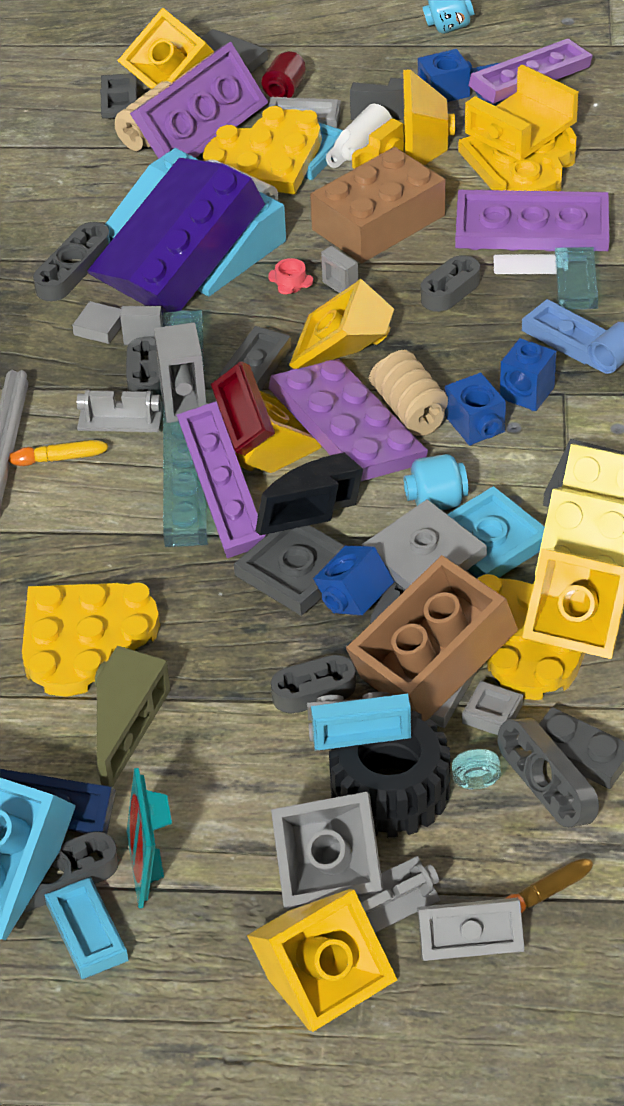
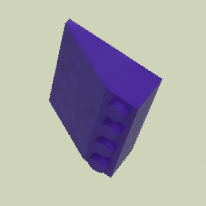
(179, 233)

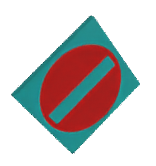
(146, 813)

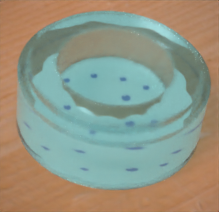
(476, 768)

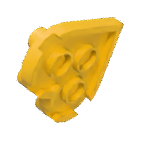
(271, 150)
(535, 173)
(79, 627)
(528, 664)

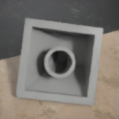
(326, 849)

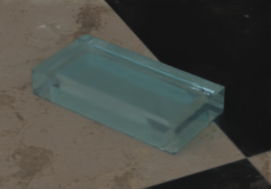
(576, 278)

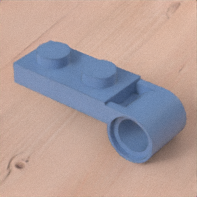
(577, 336)

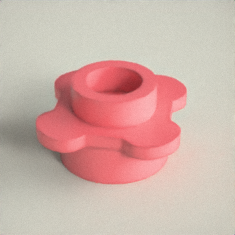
(290, 276)

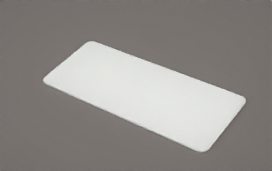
(524, 264)

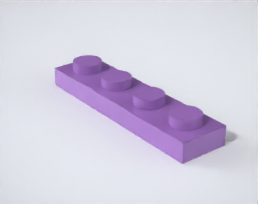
(553, 61)
(221, 478)

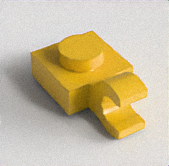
(381, 140)

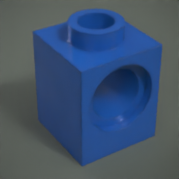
(447, 74)
(527, 374)
(475, 408)
(353, 580)

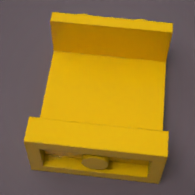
(526, 118)

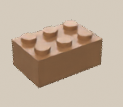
(378, 204)
(433, 637)

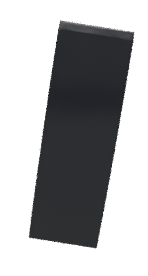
(309, 494)

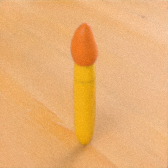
(28, 455)

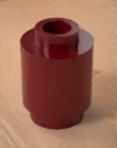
(284, 75)

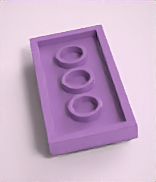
(199, 103)
(532, 220)
(347, 417)

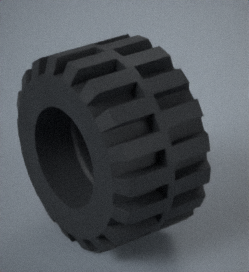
(402, 799)

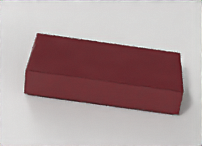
(242, 408)

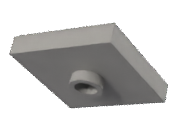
(420, 539)

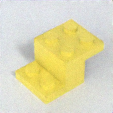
(589, 507)

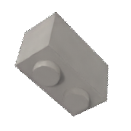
(180, 369)

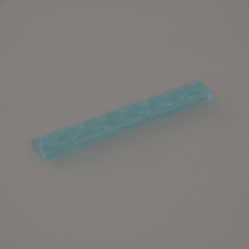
(182, 492)

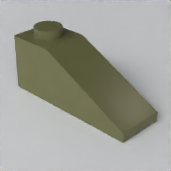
(128, 698)

